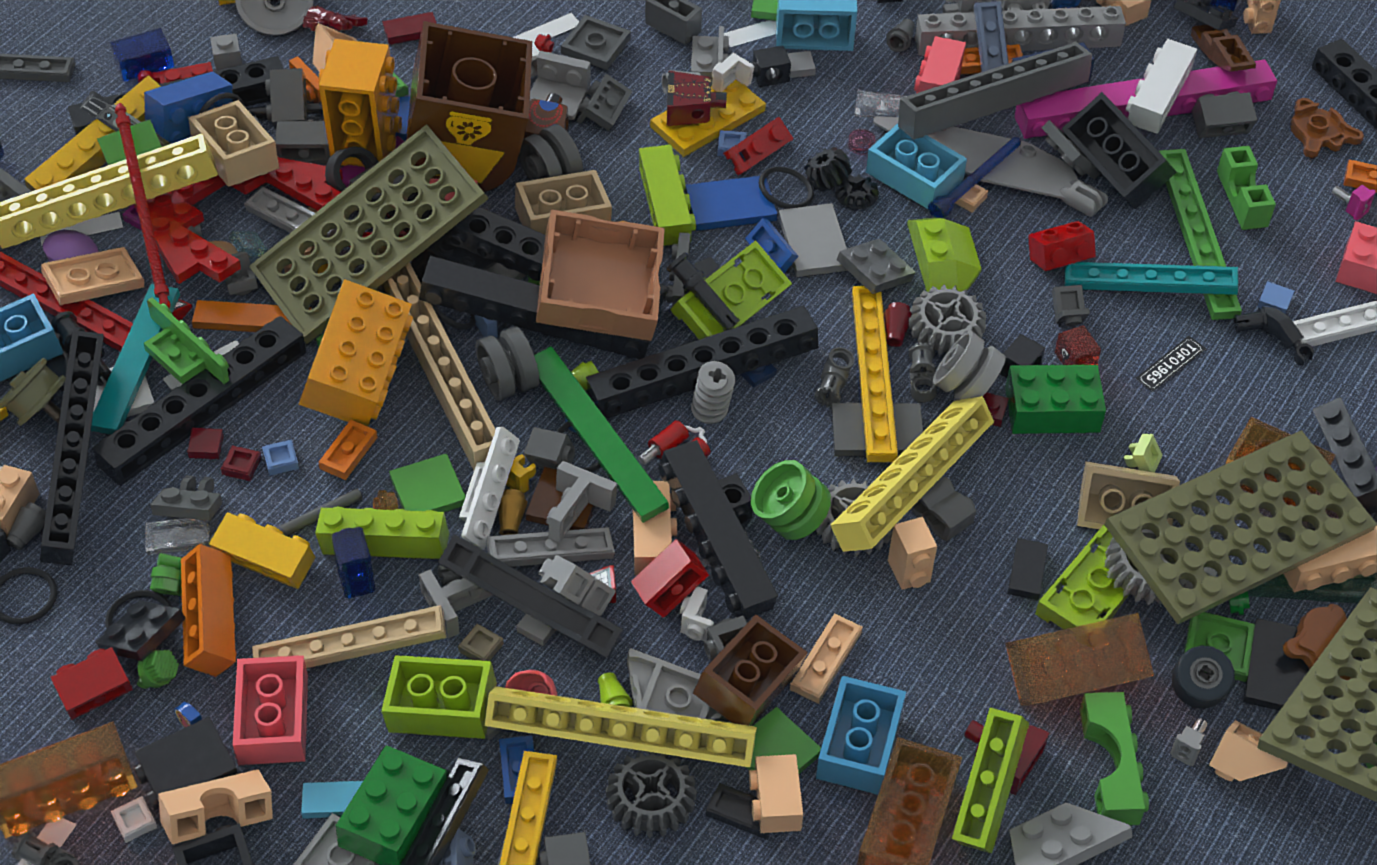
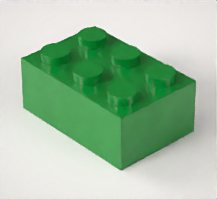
(1055, 399)
(390, 807)

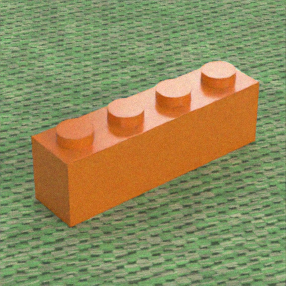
(208, 610)

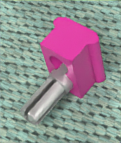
(1358, 202)

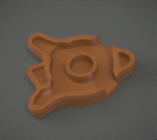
(1321, 128)
(1315, 633)

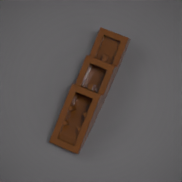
(1222, 48)

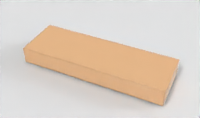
(826, 658)

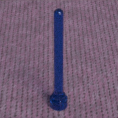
(942, 205)

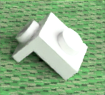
(730, 69)
(692, 610)

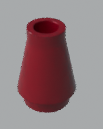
(896, 323)

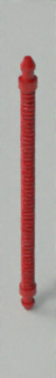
(123, 123)

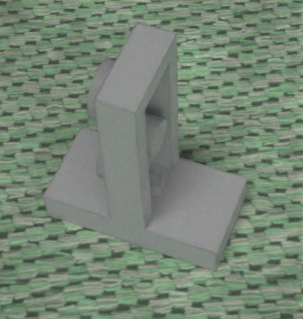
(578, 490)
(452, 598)

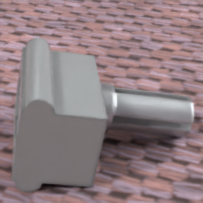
(1188, 744)

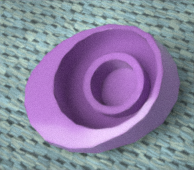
(67, 244)

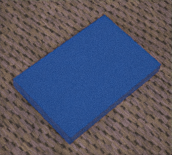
(729, 203)

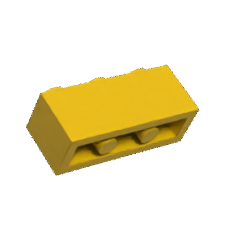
(264, 549)

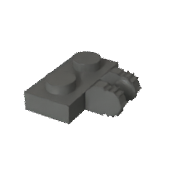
(187, 501)

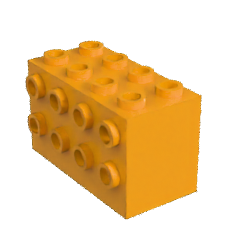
(360, 98)
(357, 354)

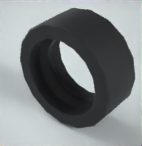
(333, 165)

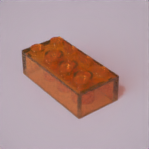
(1079, 659)
(63, 779)
(910, 806)

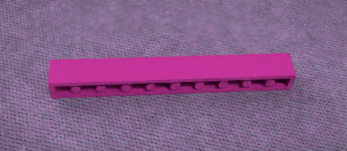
(1066, 104)

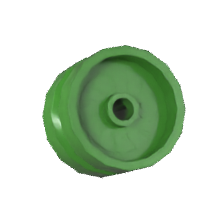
(790, 500)

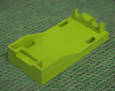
(738, 288)
(1085, 589)

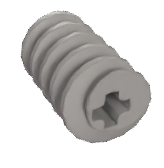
(712, 392)

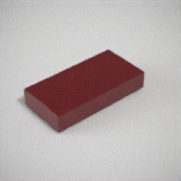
(406, 28)

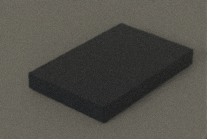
(1271, 672)

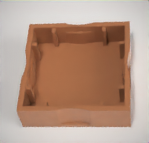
(600, 275)

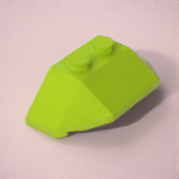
(944, 253)

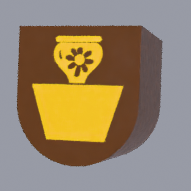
(473, 98)

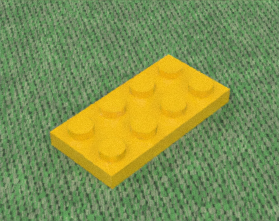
(740, 108)

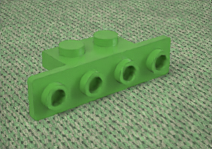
(180, 349)

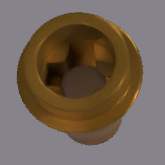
(511, 511)

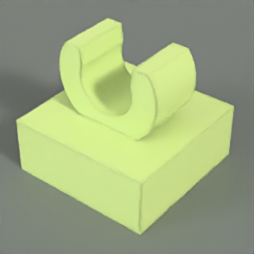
(1145, 454)

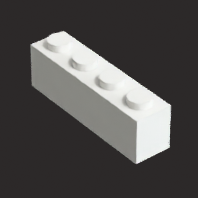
(1161, 85)

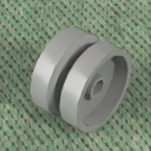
(969, 367)

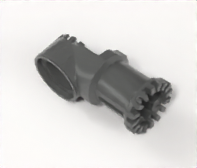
(833, 370)
(922, 378)
(39, 852)

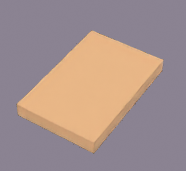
(92, 275)

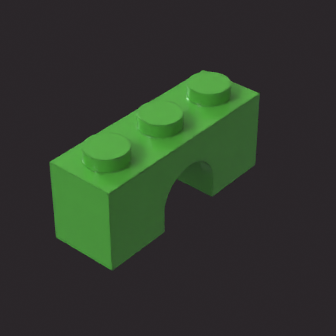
(1250, 203)

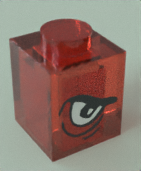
(1077, 347)

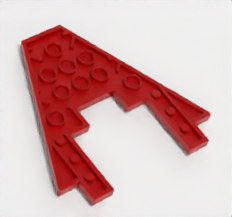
(188, 252)

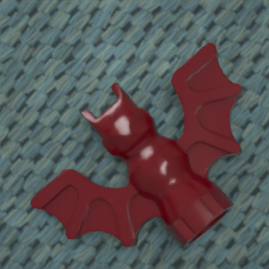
(332, 20)

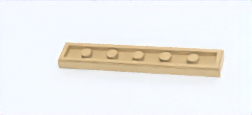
(360, 638)

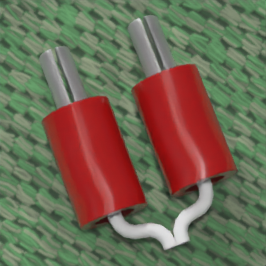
(672, 437)

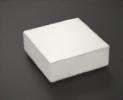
(134, 819)

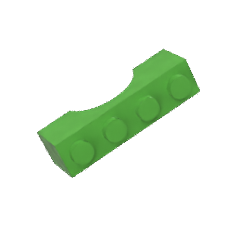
(1107, 722)

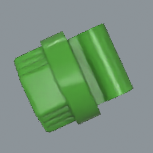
(167, 575)
(157, 669)

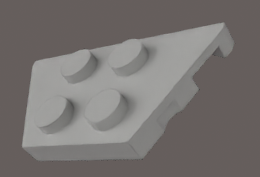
(665, 687)
(1066, 836)

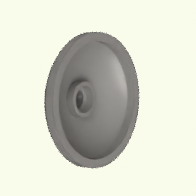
(273, 19)

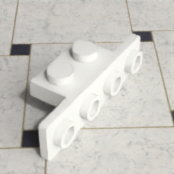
(487, 488)

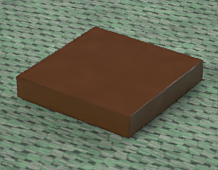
(547, 497)

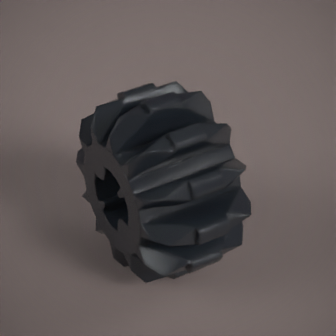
(828, 169)

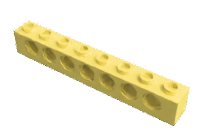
(104, 190)
(912, 474)
(620, 726)

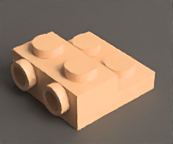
(1261, 15)

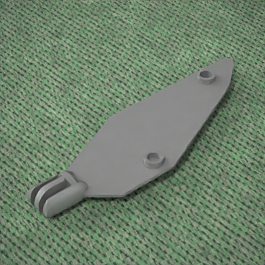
(1023, 169)

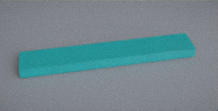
(1153, 278)
(129, 369)

